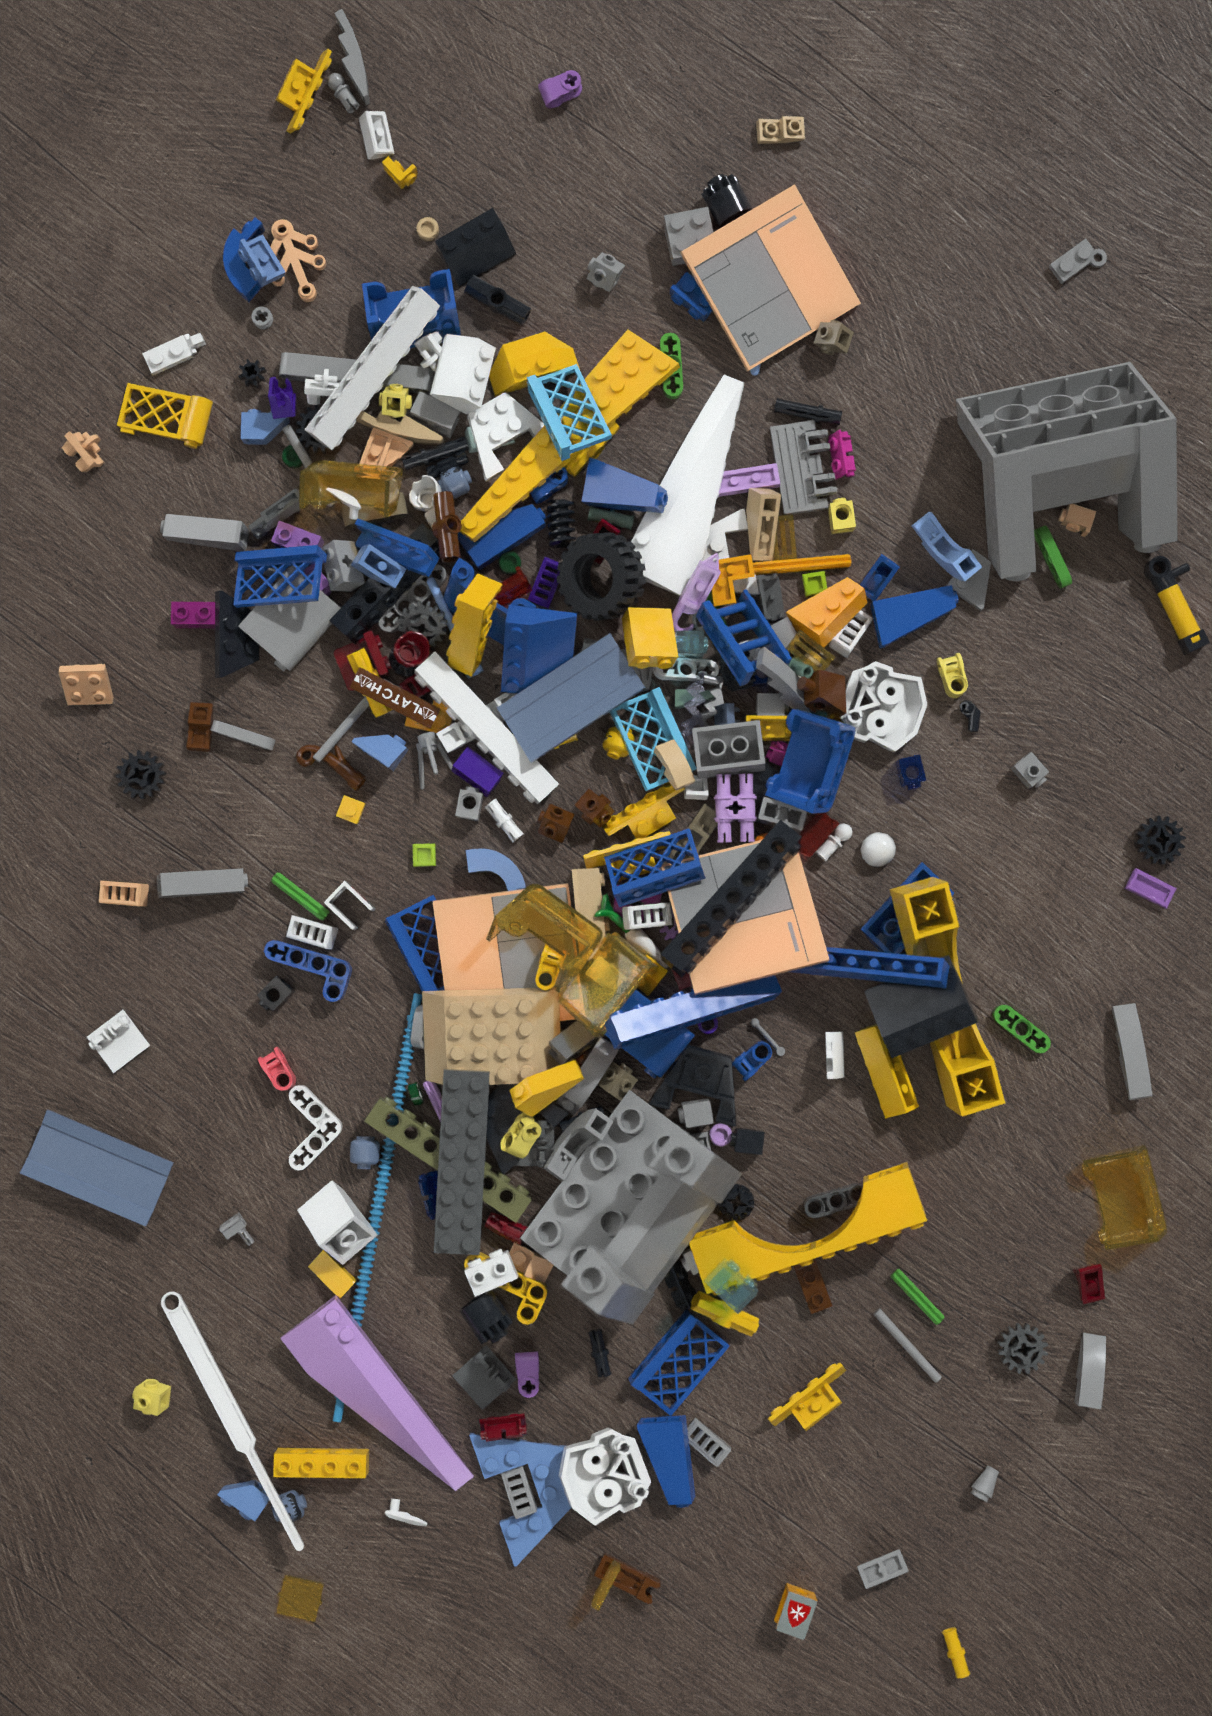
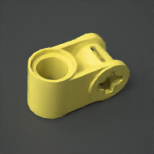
(952, 670)
(520, 1138)

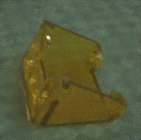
(606, 983)
(1126, 1197)

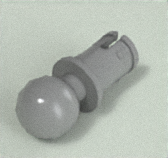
(342, 92)

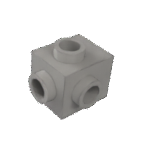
(605, 271)

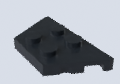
(232, 645)

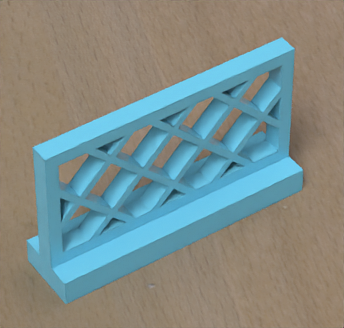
(549, 415)
(666, 725)

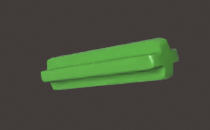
(300, 896)
(917, 1296)

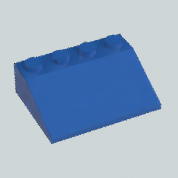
(535, 645)

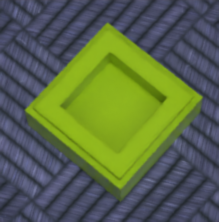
(814, 583)
(424, 855)

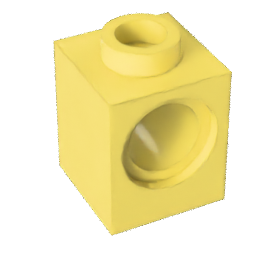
(838, 525)

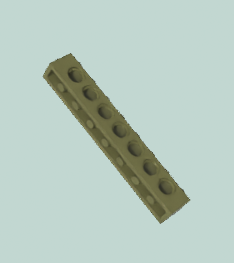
(377, 1119)

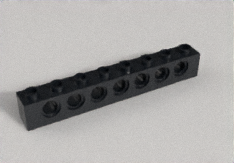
(780, 835)

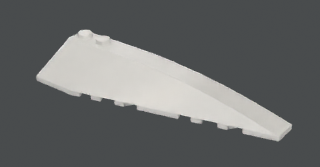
(677, 539)

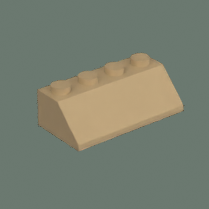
(588, 897)

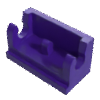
(281, 399)
(477, 771)

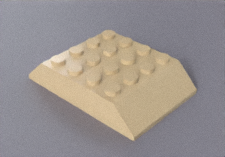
(490, 1032)

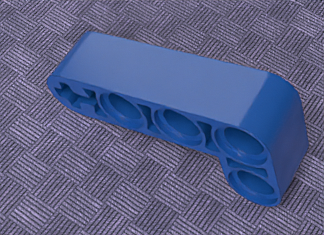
(308, 965)

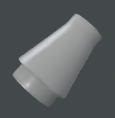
(985, 1484)

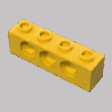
(321, 1463)

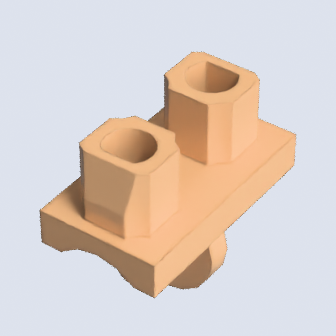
(87, 449)

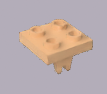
(86, 684)

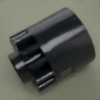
(725, 199)
(487, 1317)

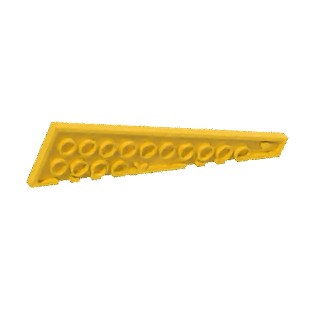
(616, 384)

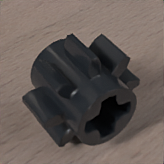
(253, 379)

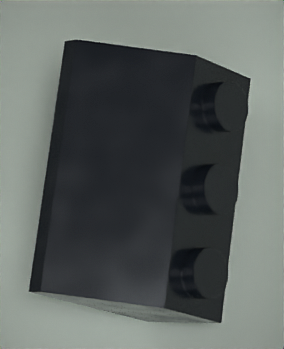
(475, 247)

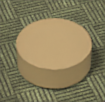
(427, 229)

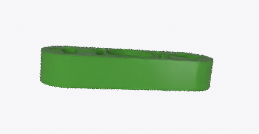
(676, 350)
(1052, 557)
(1030, 1027)

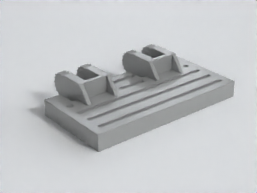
(798, 469)

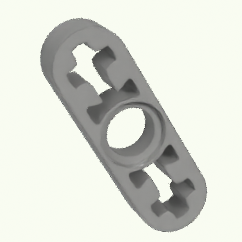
(242, 735)

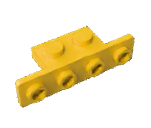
(299, 87)
(645, 815)
(596, 857)
(813, 1402)

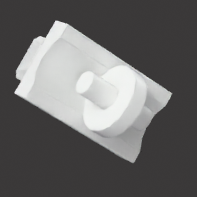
(429, 349)
(321, 386)

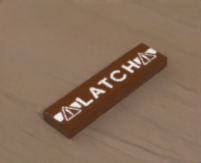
(394, 697)

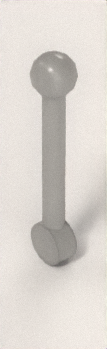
(779, 1050)

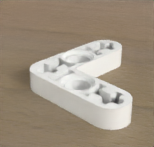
(679, 676)
(319, 1123)

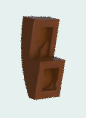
(200, 723)

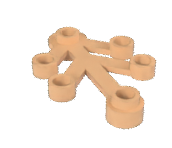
(293, 255)

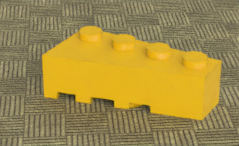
(472, 624)

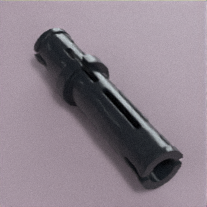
(808, 411)
(435, 453)

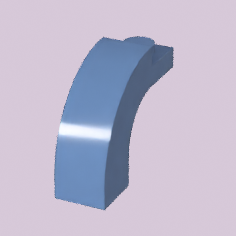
(492, 861)

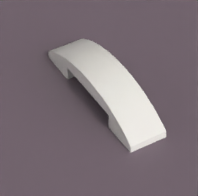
(454, 737)

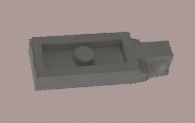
(276, 512)

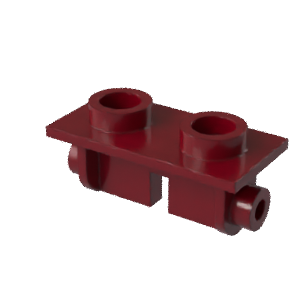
(513, 1425)

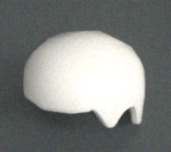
(422, 493)
(878, 849)

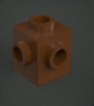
(594, 808)
(555, 823)

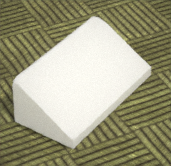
(376, 134)

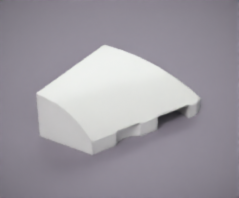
(834, 1054)

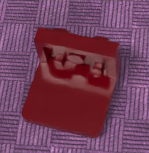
(372, 646)

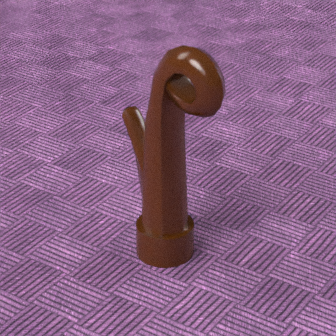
(338, 763)

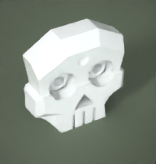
(899, 712)
(586, 1482)

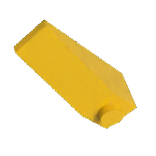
(545, 1087)

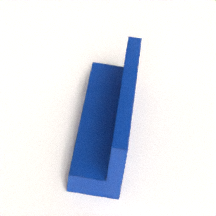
(403, 550)

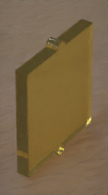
(300, 1598)

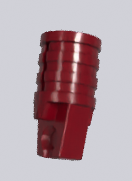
(505, 1227)

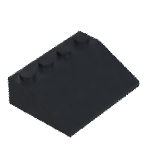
(920, 1014)

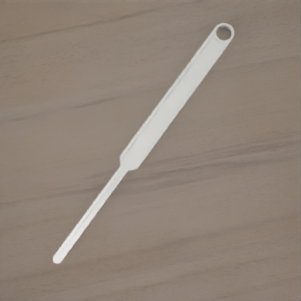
(225, 1404)

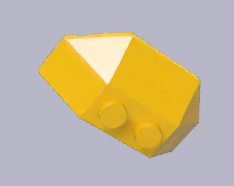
(528, 357)

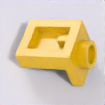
(398, 174)

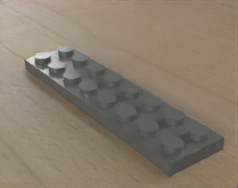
(461, 1161)

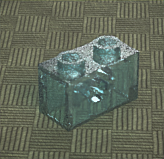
(691, 644)
(735, 1297)

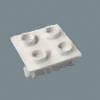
(118, 1041)

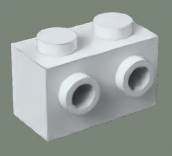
(490, 1272)

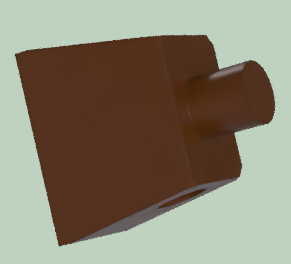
(824, 693)

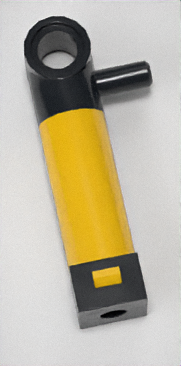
(1175, 604)

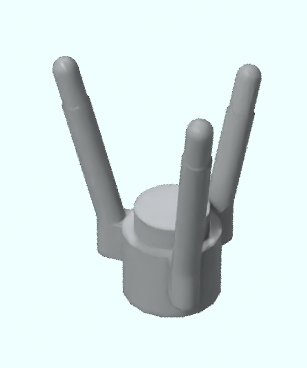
(428, 744)

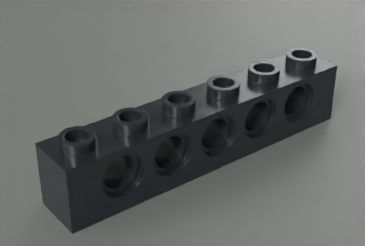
(363, 604)

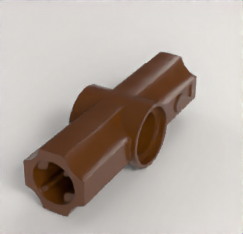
(446, 526)

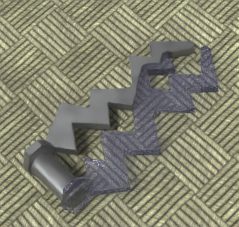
(695, 689)

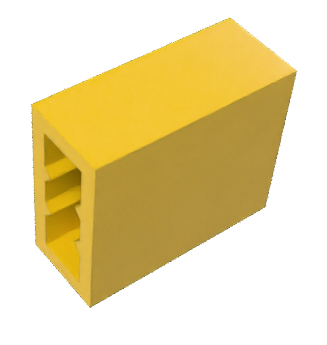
(649, 637)

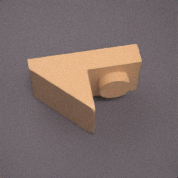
(530, 1263)

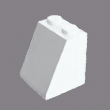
(336, 1223)

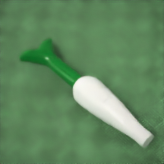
(636, 937)

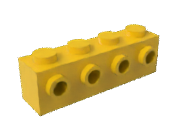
(886, 1073)

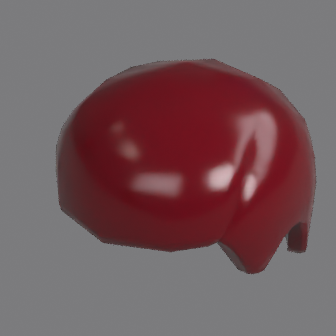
(411, 649)

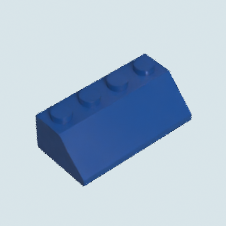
(883, 926)

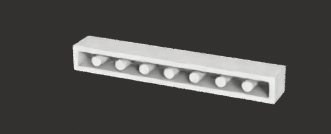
(373, 367)
(485, 727)

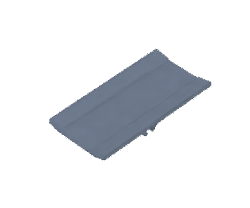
(570, 698)
(97, 1168)

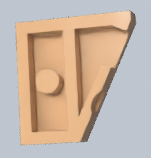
(384, 448)

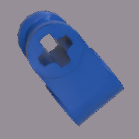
(551, 486)
(750, 1060)

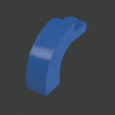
(235, 268)

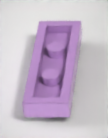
(742, 479)

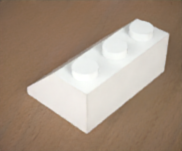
(462, 372)

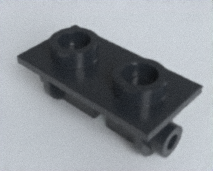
(684, 1294)

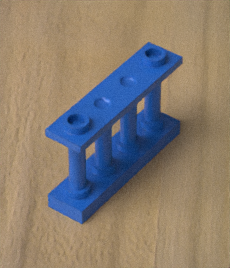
(726, 644)

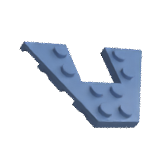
(544, 1465)

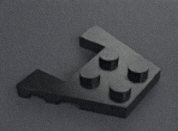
(704, 1074)
(501, 1117)

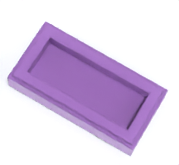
(1150, 888)

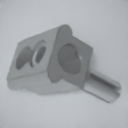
(236, 1225)

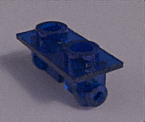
(428, 1186)

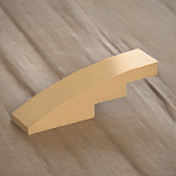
(406, 428)

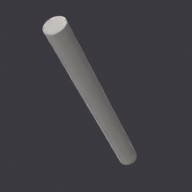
(299, 449)
(341, 730)
(907, 1345)

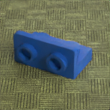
(689, 295)

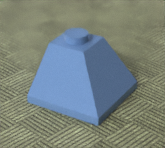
(383, 748)

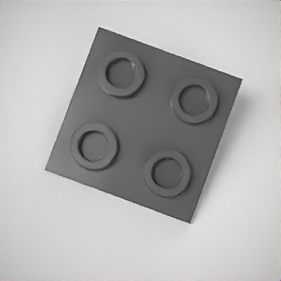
(541, 1149)
(484, 1377)

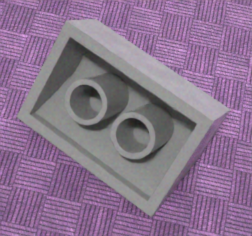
(728, 749)

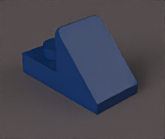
(879, 577)

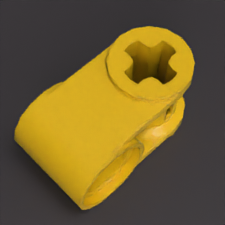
(548, 965)

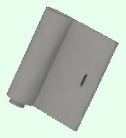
(290, 628)

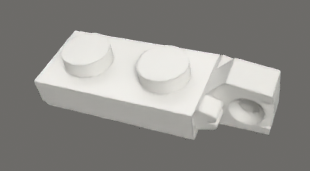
(173, 352)

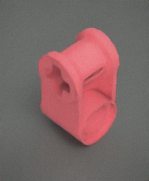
(277, 1068)

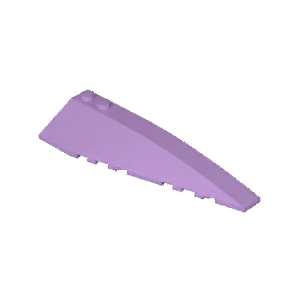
(350, 1367)

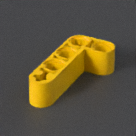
(523, 1291)

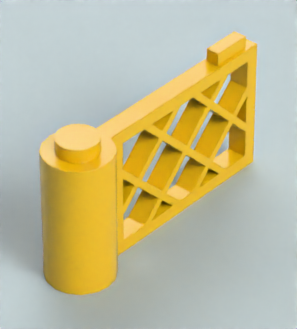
(192, 422)

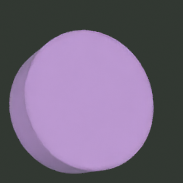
(720, 1134)

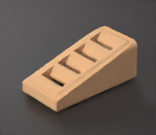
(137, 897)

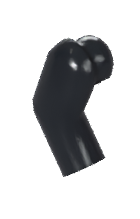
(972, 713)

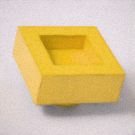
(350, 809)

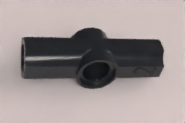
(486, 293)

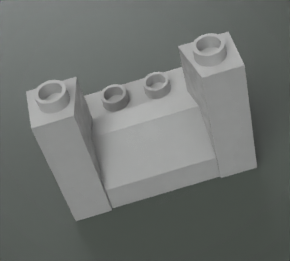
(1070, 445)
(629, 1209)

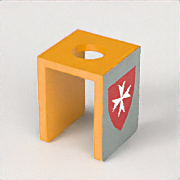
(795, 1611)

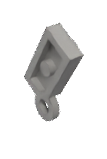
(1076, 260)

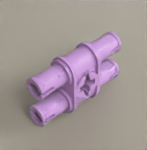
(745, 799)

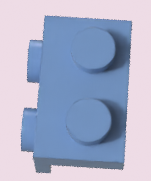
(261, 260)

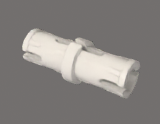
(504, 820)

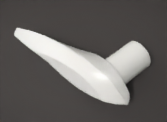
(348, 500)
(402, 1516)

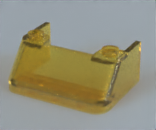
(367, 483)
(552, 923)

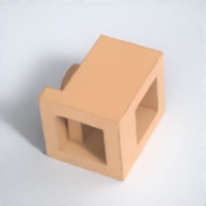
(1077, 518)

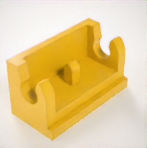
(772, 727)

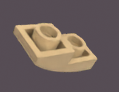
(776, 131)
(676, 765)

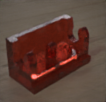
(513, 588)
(816, 833)

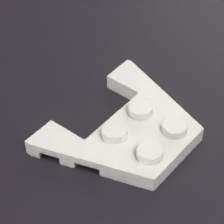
(496, 425)
(717, 544)

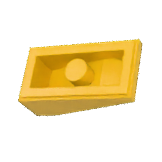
(332, 1274)

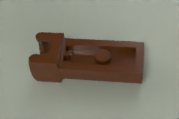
(813, 1287)
(629, 1579)

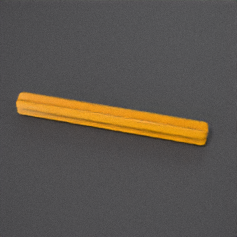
(802, 564)

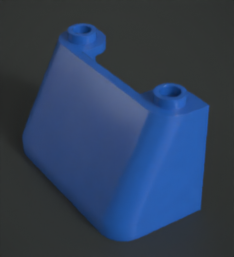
(381, 304)
(459, 580)
(812, 762)
(659, 1051)

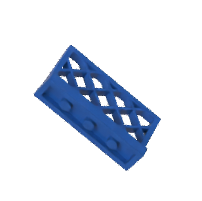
(282, 558)
(658, 880)
(408, 948)
(661, 1353)

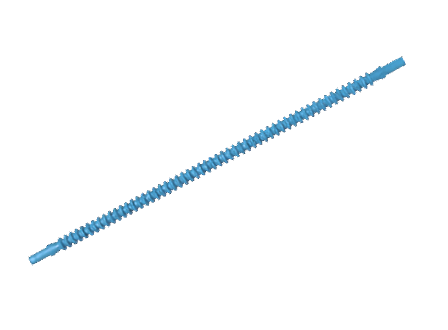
(382, 1181)

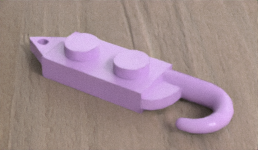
(697, 590)

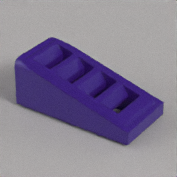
(539, 579)

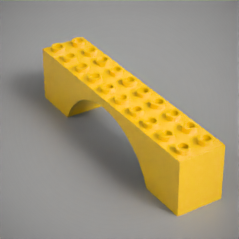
(961, 1058)
(884, 1207)

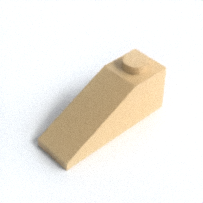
(762, 521)

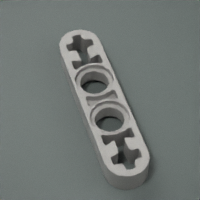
(412, 598)

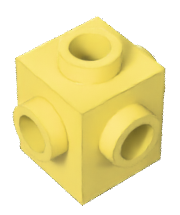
(392, 407)
(151, 1397)

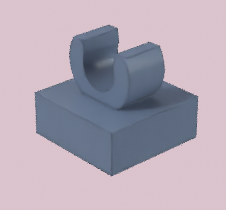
(726, 714)

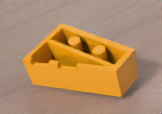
(828, 611)

